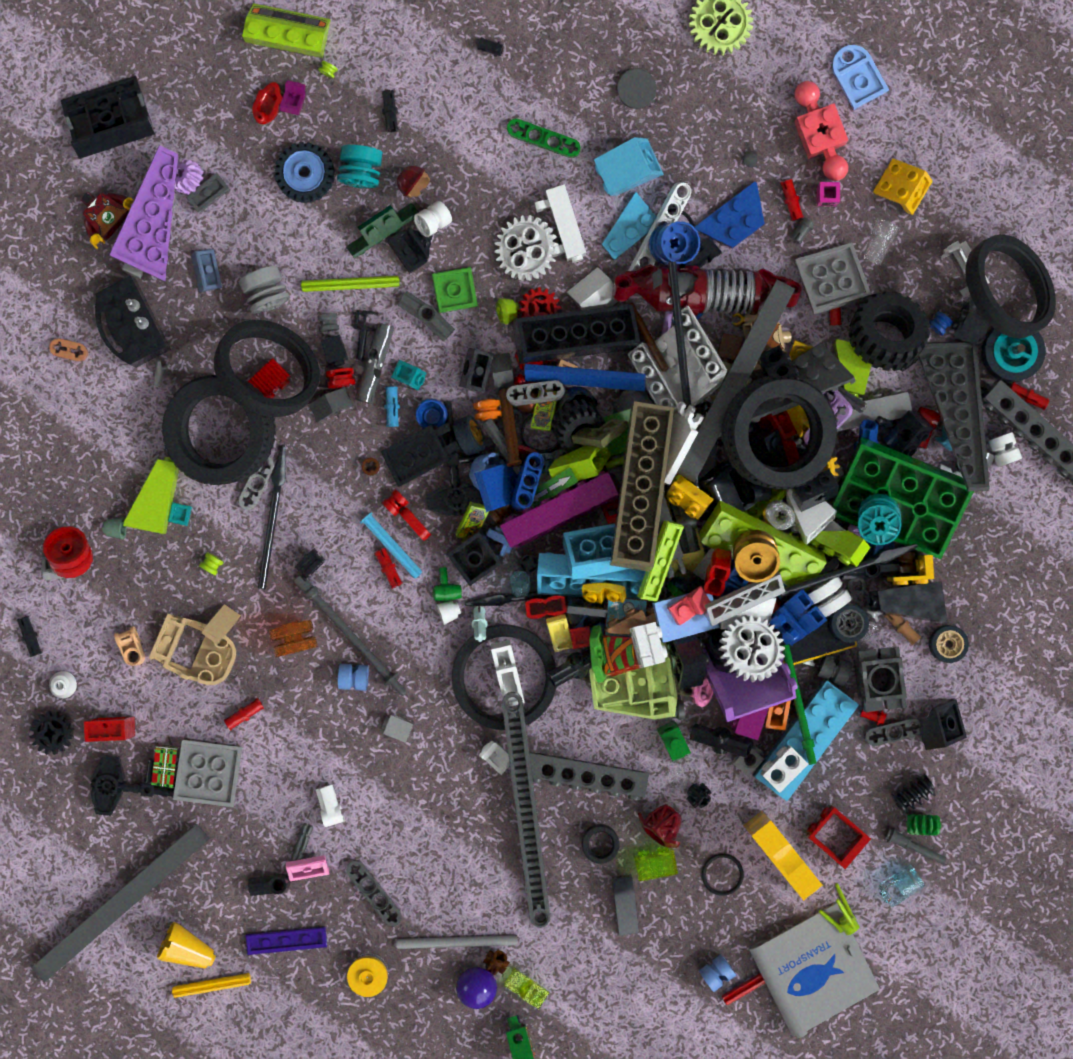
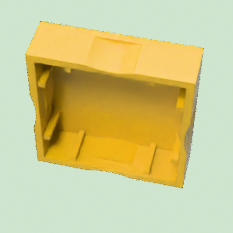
(782, 855)

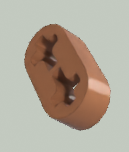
(68, 354)

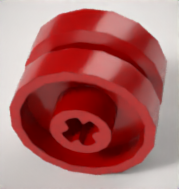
(68, 552)

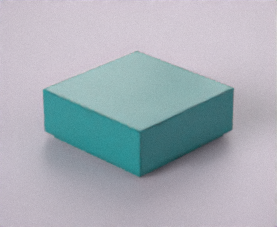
(180, 514)

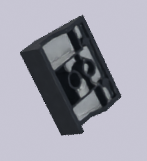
(107, 117)

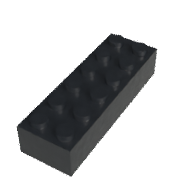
(575, 334)

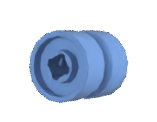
(353, 677)
(717, 972)

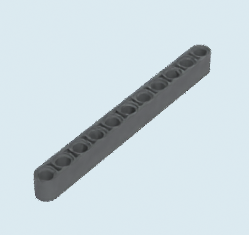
(736, 379)
(120, 903)

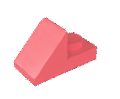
(689, 606)

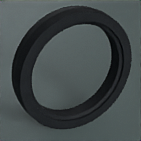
(986, 302)
(251, 400)
(465, 652)

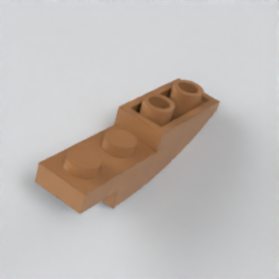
(632, 619)

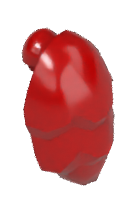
(267, 103)

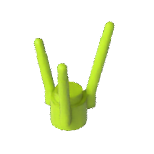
(848, 921)

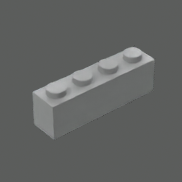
(888, 407)

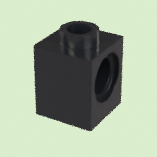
(334, 350)

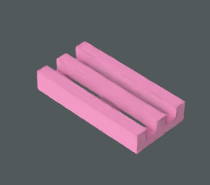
(306, 867)

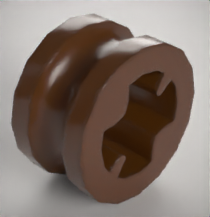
(372, 472)

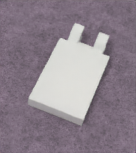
(682, 437)

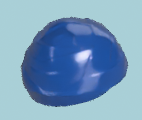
(431, 412)

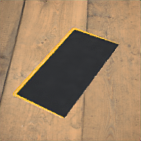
(816, 645)

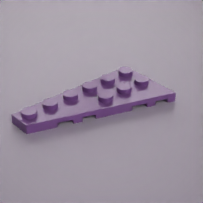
(147, 226)

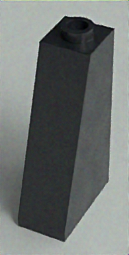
(911, 601)

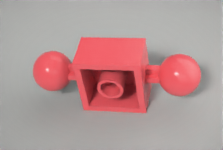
(814, 142)

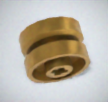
(756, 556)

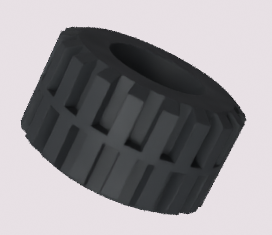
(570, 417)

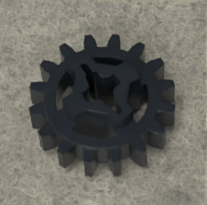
(50, 725)

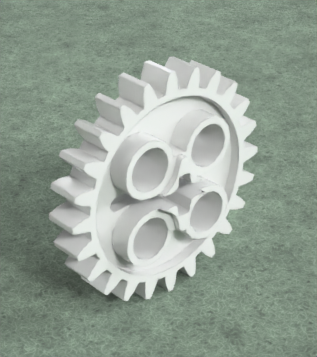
(531, 264)
(735, 643)

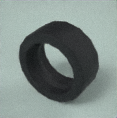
(615, 844)

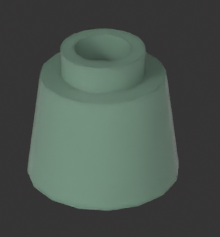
(114, 528)

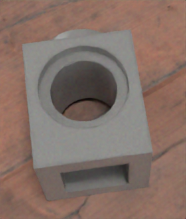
(397, 727)
(748, 769)

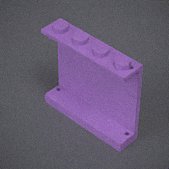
(742, 697)

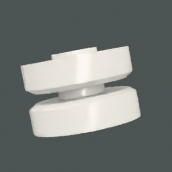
(826, 599)

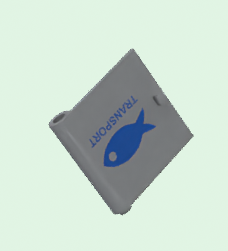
(813, 971)

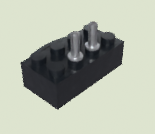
(130, 322)

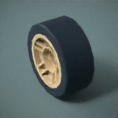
(957, 638)

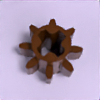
(496, 962)

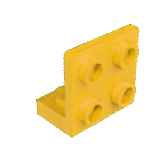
(903, 185)
(689, 497)
(925, 569)

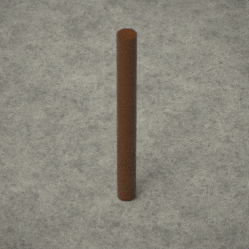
(649, 340)

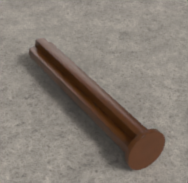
(509, 430)

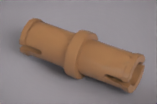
(904, 628)

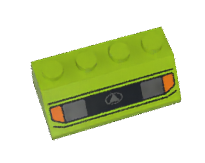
(286, 30)

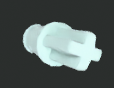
(479, 624)

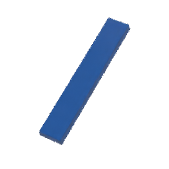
(585, 377)

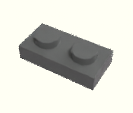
(208, 193)

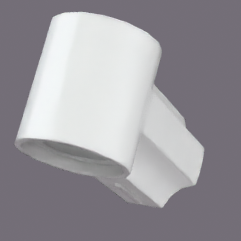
(330, 808)

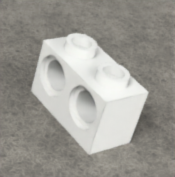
(788, 772)

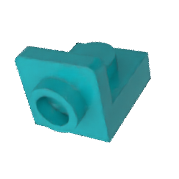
(409, 375)

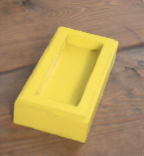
(559, 633)

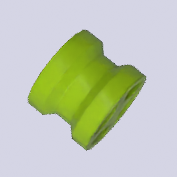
(211, 563)

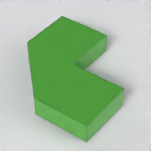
(596, 650)

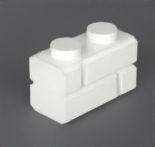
(648, 645)

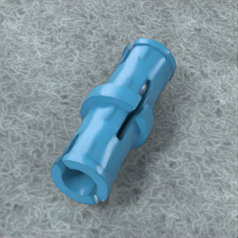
(392, 406)

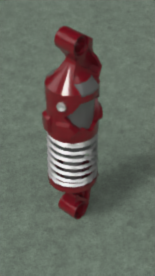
(702, 289)

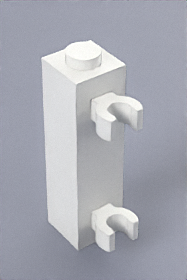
(565, 222)

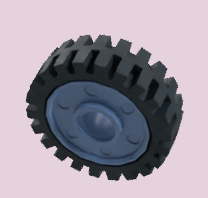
(301, 157)

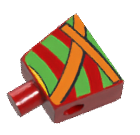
(618, 655)

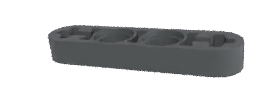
(377, 890)

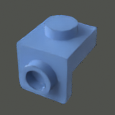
(498, 535)

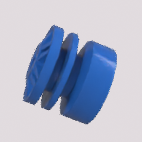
(684, 243)

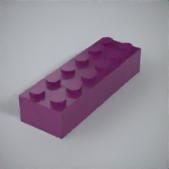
(561, 510)

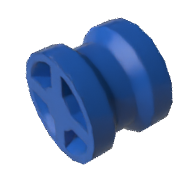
(940, 323)

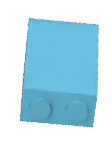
(628, 166)

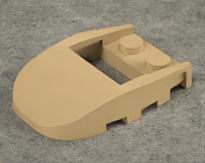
(212, 661)

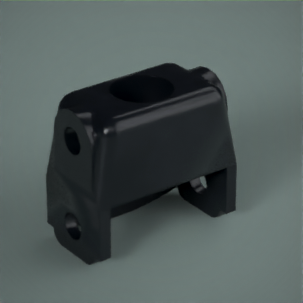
(719, 486)

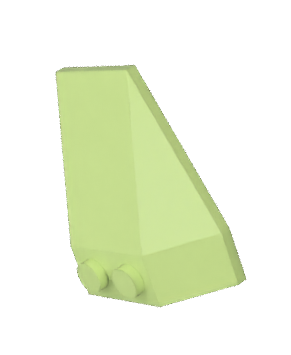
(640, 692)

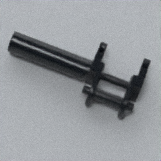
(363, 332)

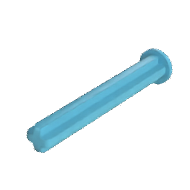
(391, 545)

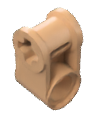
(130, 645)

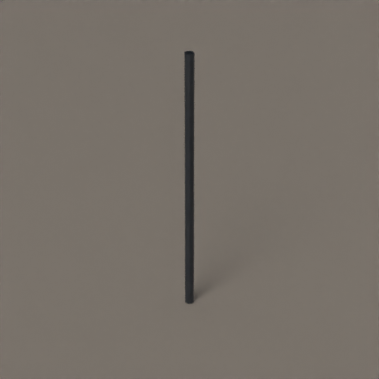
(680, 340)

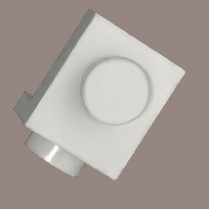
(495, 756)

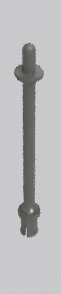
(311, 592)

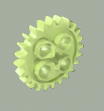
(735, 33)

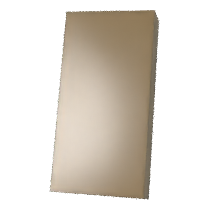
(221, 624)

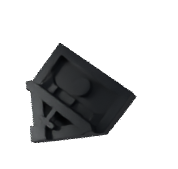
(411, 248)

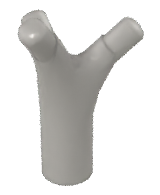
(159, 370)

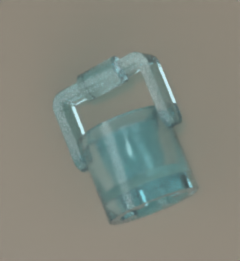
(907, 883)

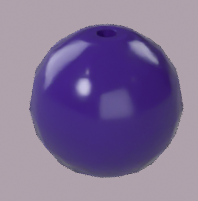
(476, 988)

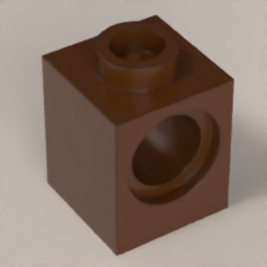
(729, 347)

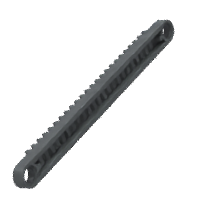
(526, 809)

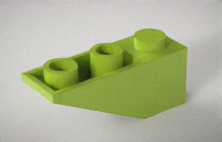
(843, 544)

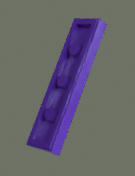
(286, 940)

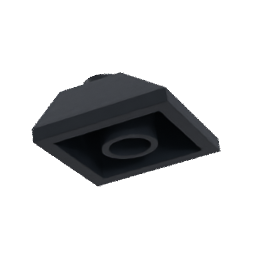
(943, 726)

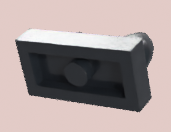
(579, 607)

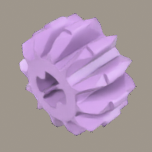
(188, 176)

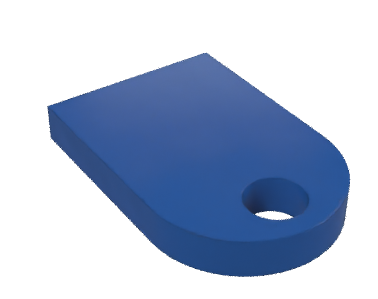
(496, 486)

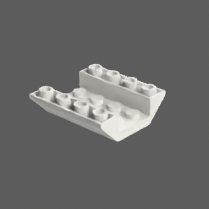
(703, 364)

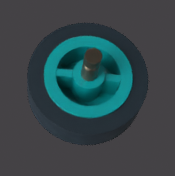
(1011, 357)

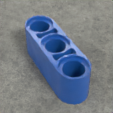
(533, 475)

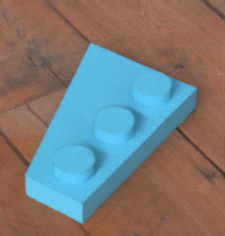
(630, 227)

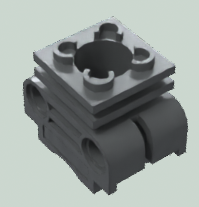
(893, 692)

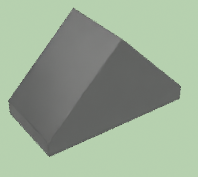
(502, 372)
(330, 404)

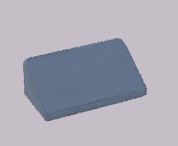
(206, 270)

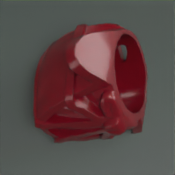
(664, 823)

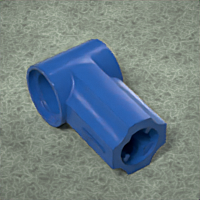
(868, 430)

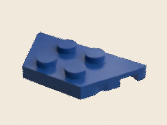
(735, 219)

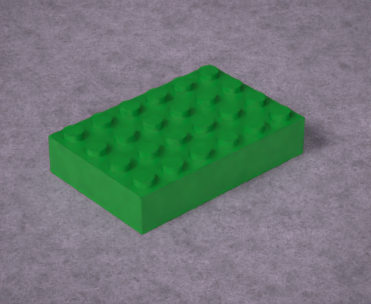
(926, 495)

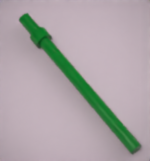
(807, 742)

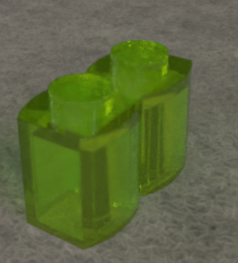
(655, 864)

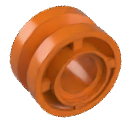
(487, 409)

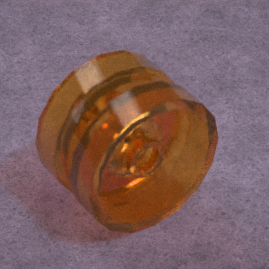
(293, 638)

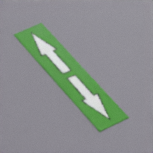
(553, 487)

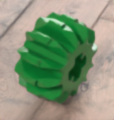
(923, 824)

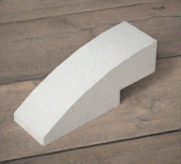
(506, 670)

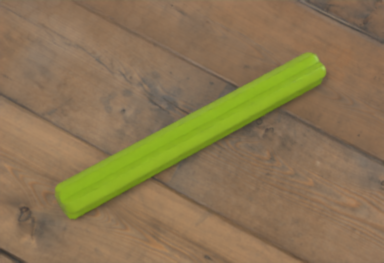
(350, 283)

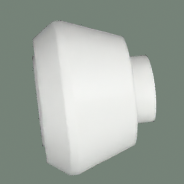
(62, 684)

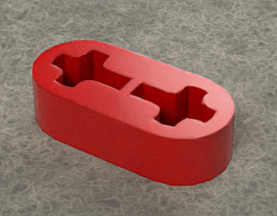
(415, 524)

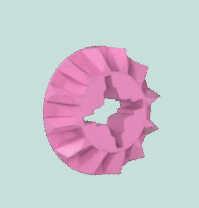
(702, 694)

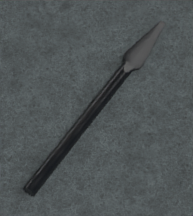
(278, 480)
(884, 557)
(500, 599)

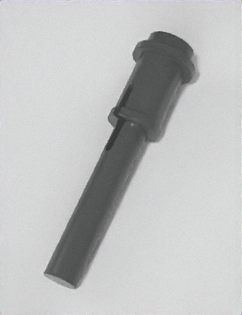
(905, 842)

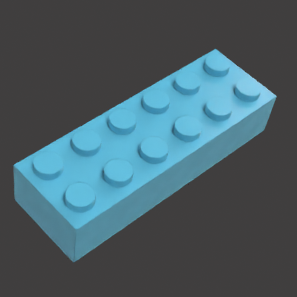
(555, 578)
(825, 715)

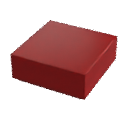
(580, 637)

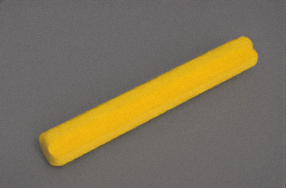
(211, 985)

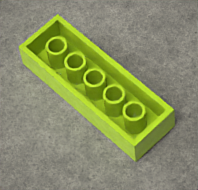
(797, 559)

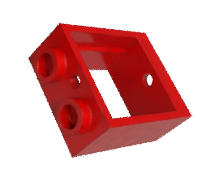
(109, 729)
(852, 851)

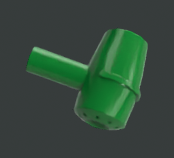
(446, 591)

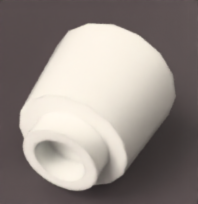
(448, 611)

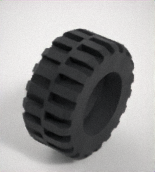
(896, 311)

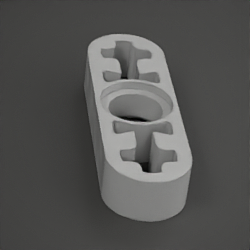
(529, 387)
(260, 491)

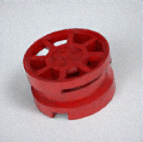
(337, 380)

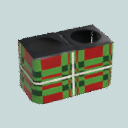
(164, 766)

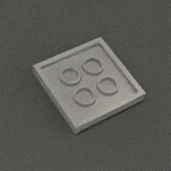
(832, 278)
(207, 773)

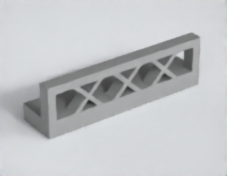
(743, 599)

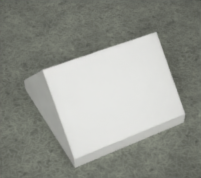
(593, 291)

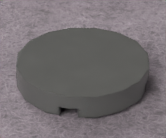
(636, 88)

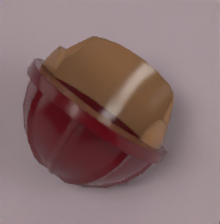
(412, 181)

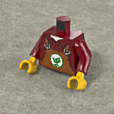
(104, 215)

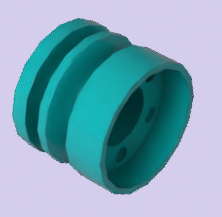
(360, 164)
(879, 508)

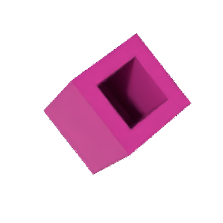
(828, 194)

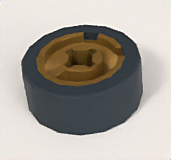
(469, 435)

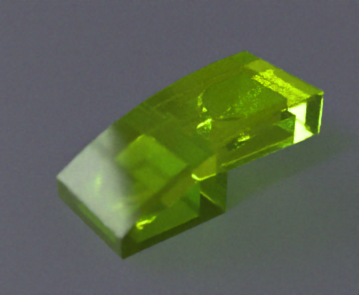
(526, 988)

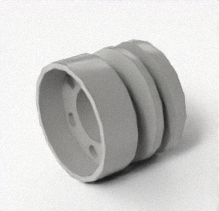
(263, 287)

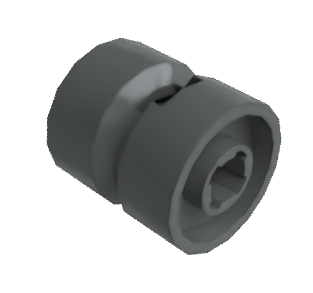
(835, 669)

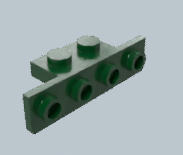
(380, 227)

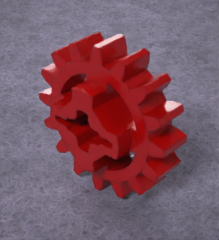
(533, 303)

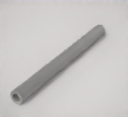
(442, 942)

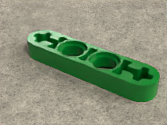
(545, 134)

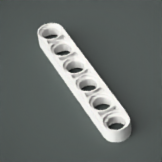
(663, 215)

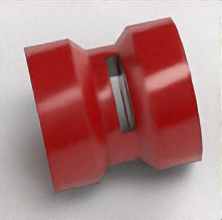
(392, 506)

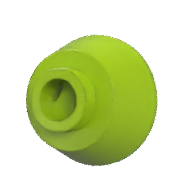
(507, 310)

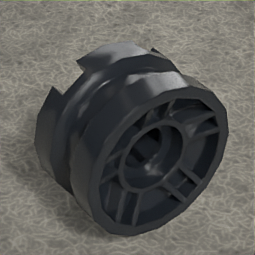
(310, 563)

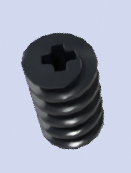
(914, 793)

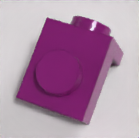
(293, 97)

